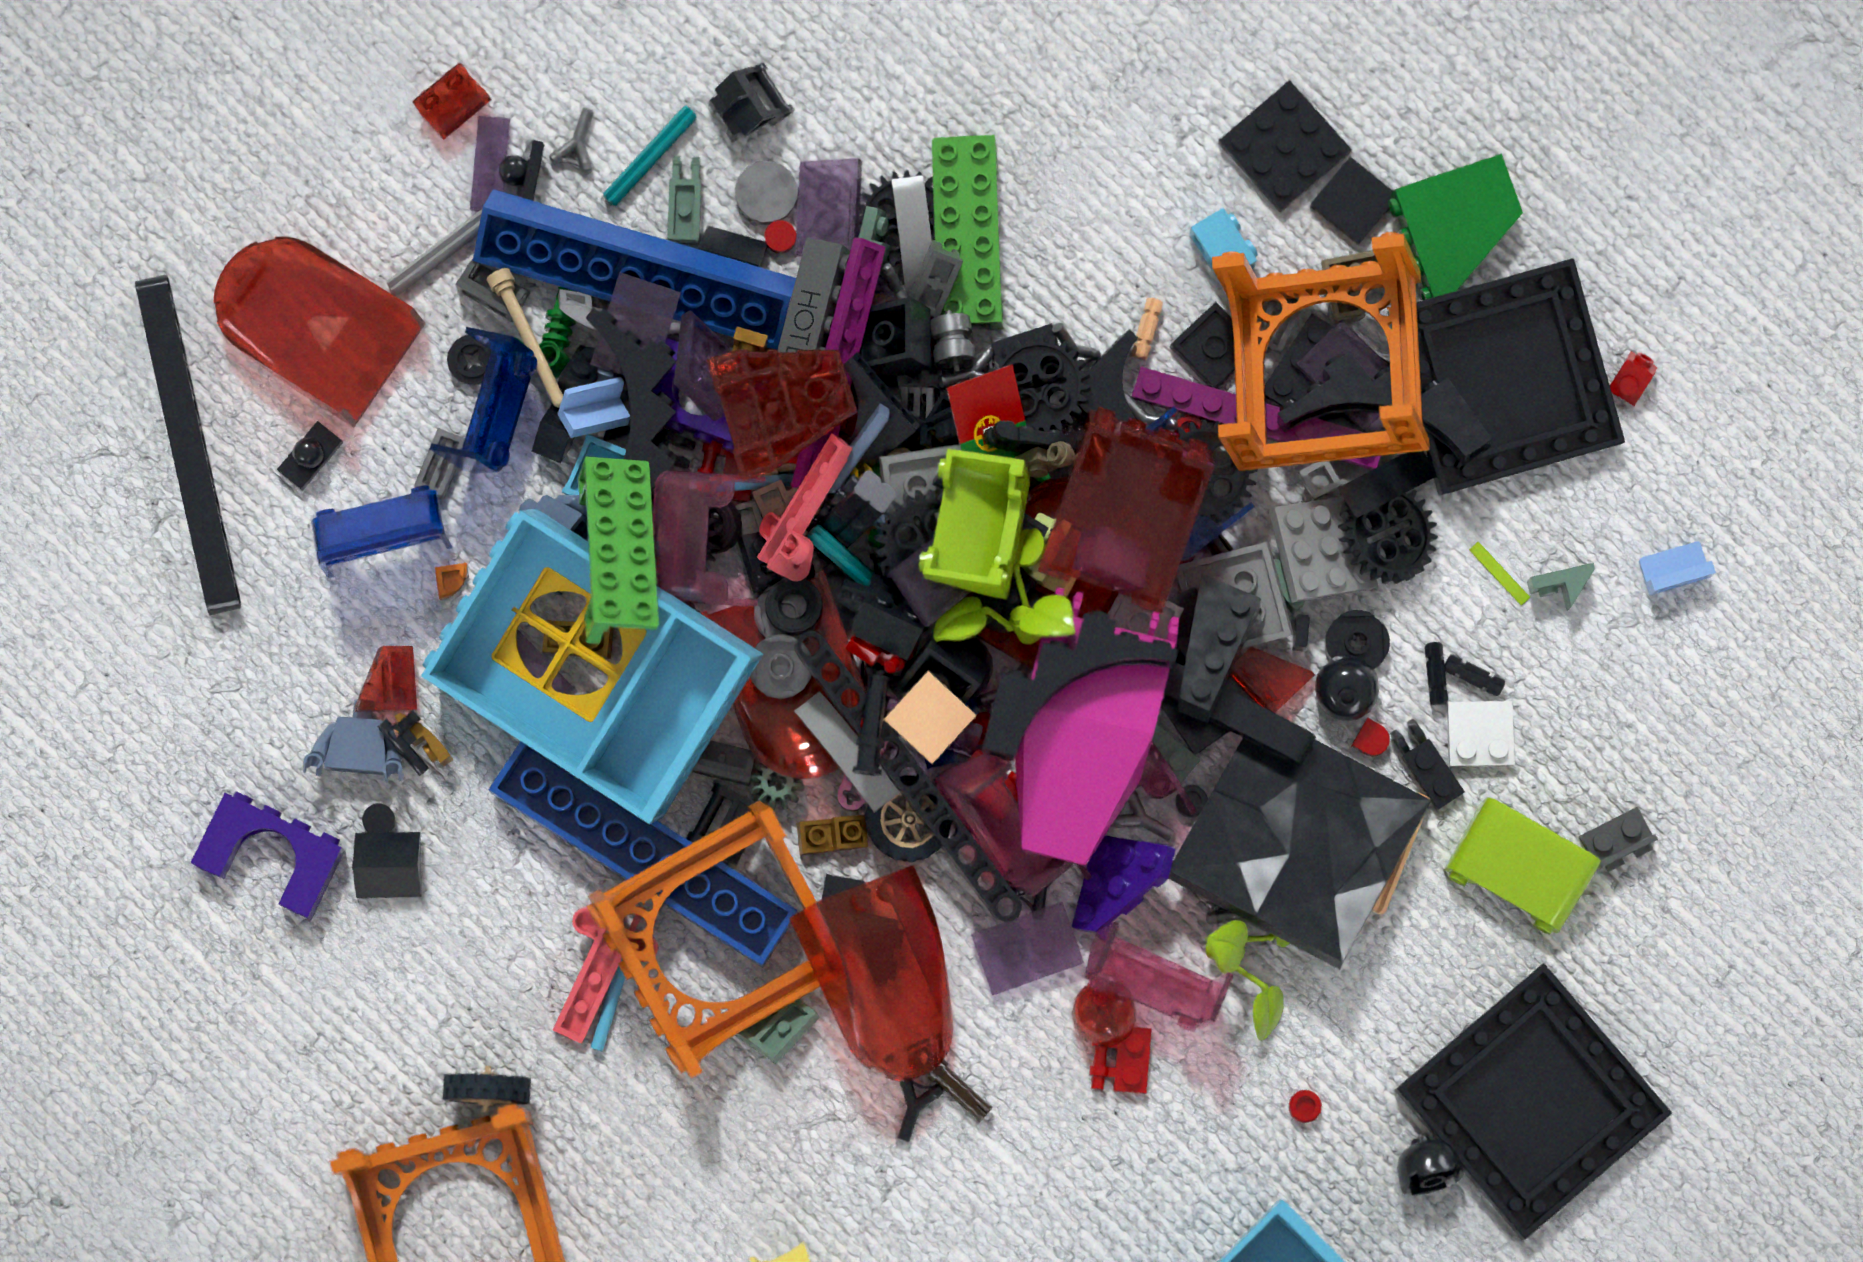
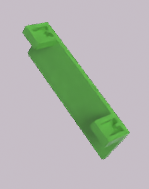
(968, 222)
(619, 545)

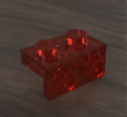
(451, 101)

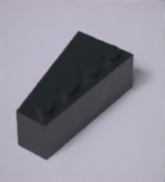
(1216, 640)

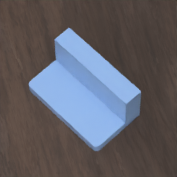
(593, 408)
(1675, 568)

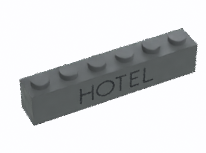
(814, 296)

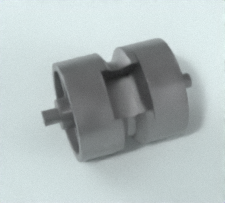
(952, 343)

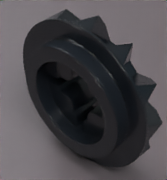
(457, 362)

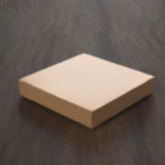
(930, 717)

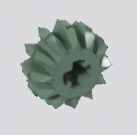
(771, 792)

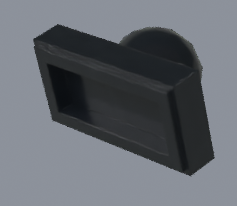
(523, 171)
(309, 455)

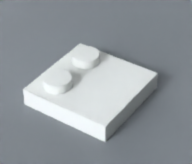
(1480, 734)

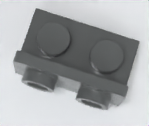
(1618, 839)

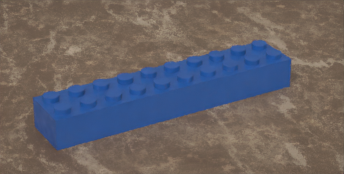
(591, 254)
(713, 900)

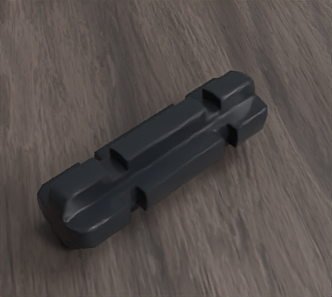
(1436, 673)
(1474, 675)

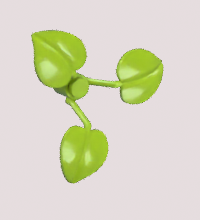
(1049, 617)
(1228, 949)

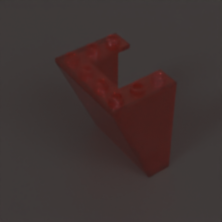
(1141, 488)

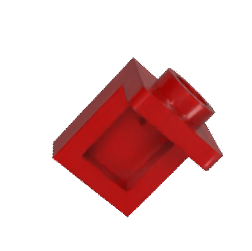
(1633, 377)

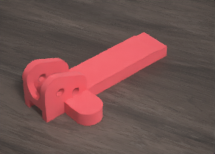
(786, 547)
(593, 977)

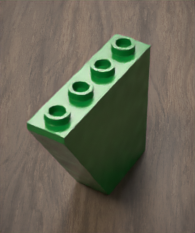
(1455, 220)

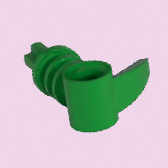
(556, 338)

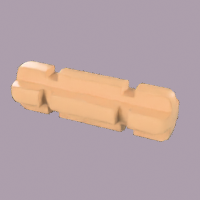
(1147, 328)

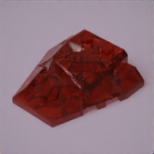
(779, 403)

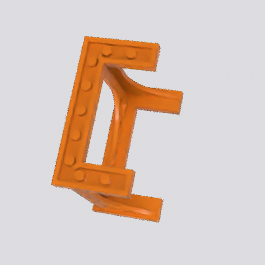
(1246, 294)
(610, 908)
(509, 1126)

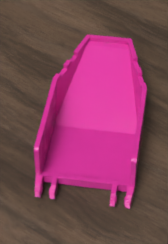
(1087, 751)

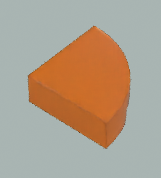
(450, 579)

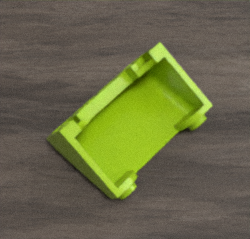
(978, 522)
(1522, 864)

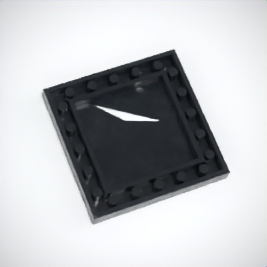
(1525, 368)
(1299, 845)
(1533, 1101)

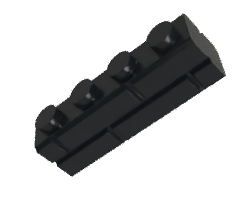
(853, 509)

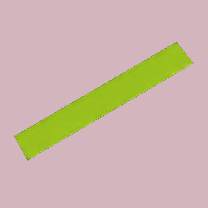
(1499, 573)

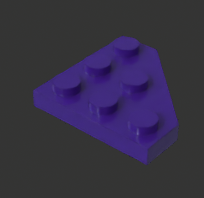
(1120, 878)

